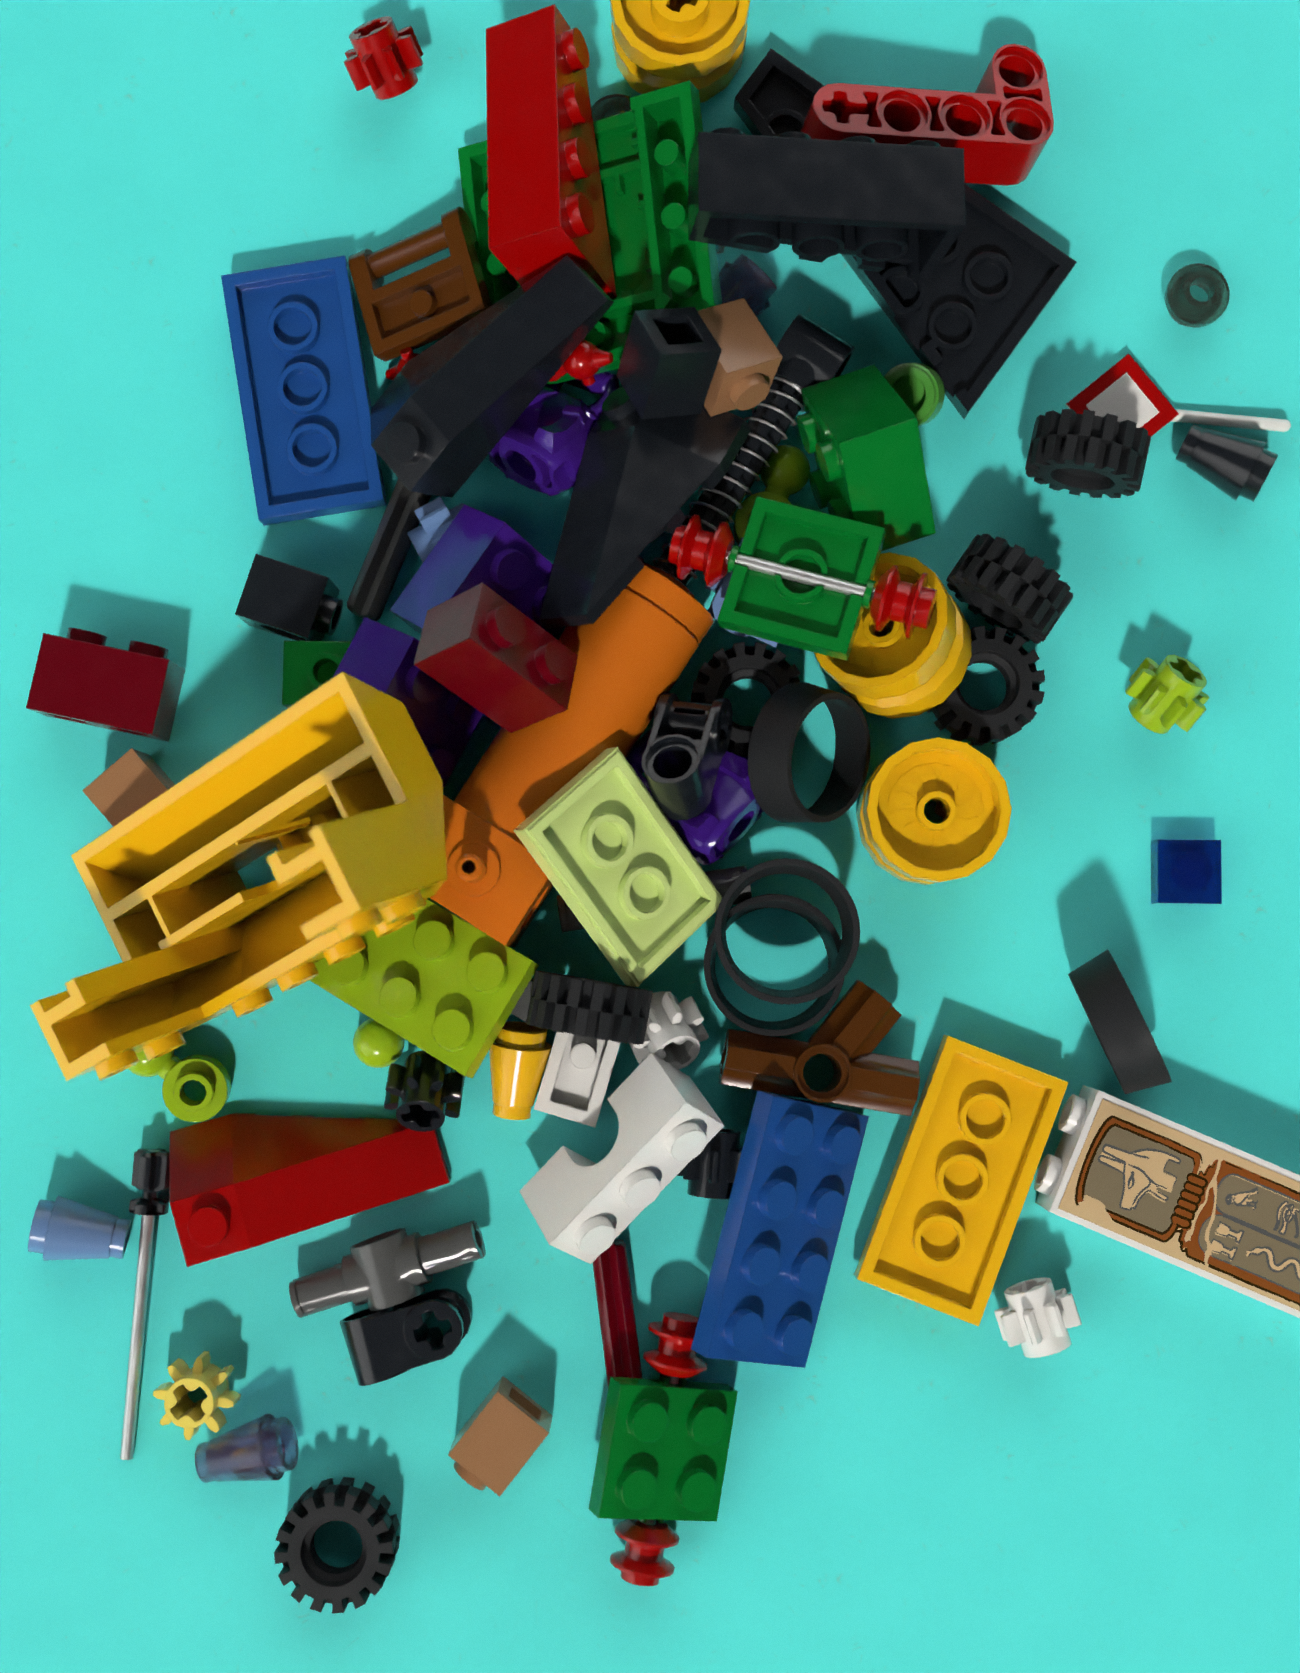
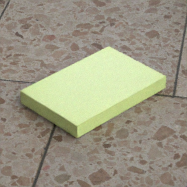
(620, 866)

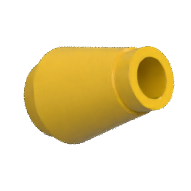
(517, 1068)

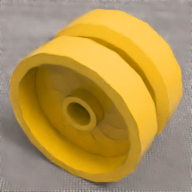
(679, 42)
(902, 674)
(967, 796)

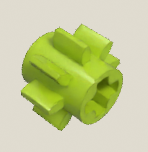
(1167, 694)

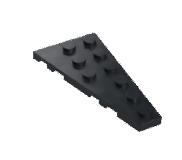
(978, 295)

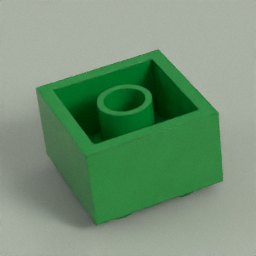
(867, 455)

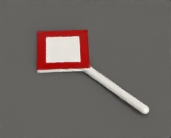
(1134, 397)

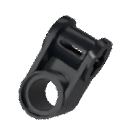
(686, 753)
(398, 1338)

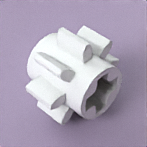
(672, 1031)
(1037, 1317)

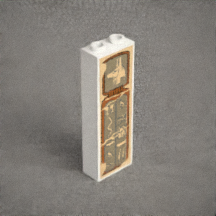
(1176, 1196)

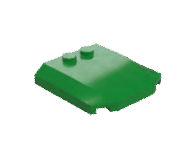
(646, 211)

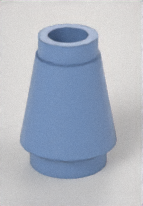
(76, 1231)

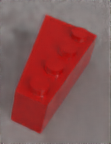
(543, 150)

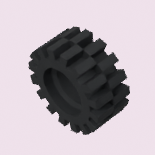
(1088, 453)
(1009, 588)
(738, 664)
(1021, 691)
(589, 1008)
(316, 1577)

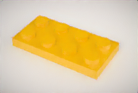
(961, 1180)

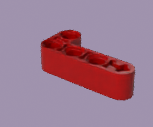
(997, 125)

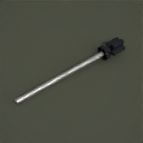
(150, 1175)

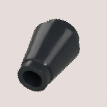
(1227, 461)

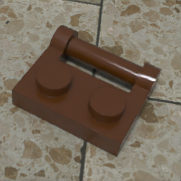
(428, 300)

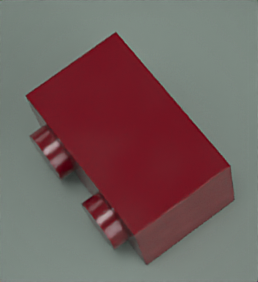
(496, 659)
(106, 685)

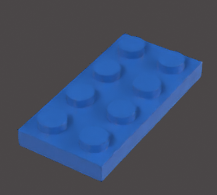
(303, 390)
(779, 1232)

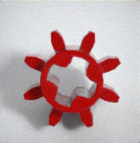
(383, 58)

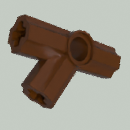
(847, 1040)

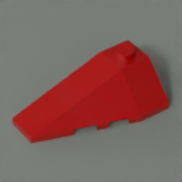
(274, 1176)

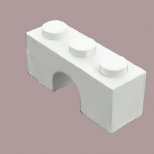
(659, 1132)

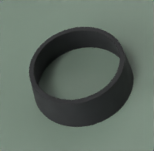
(773, 746)
(849, 922)
(818, 1008)
(1119, 1024)

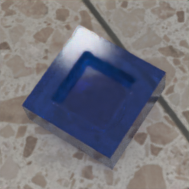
(1186, 872)

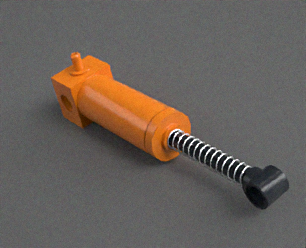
(618, 678)

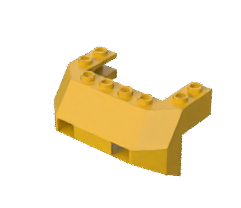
(358, 851)

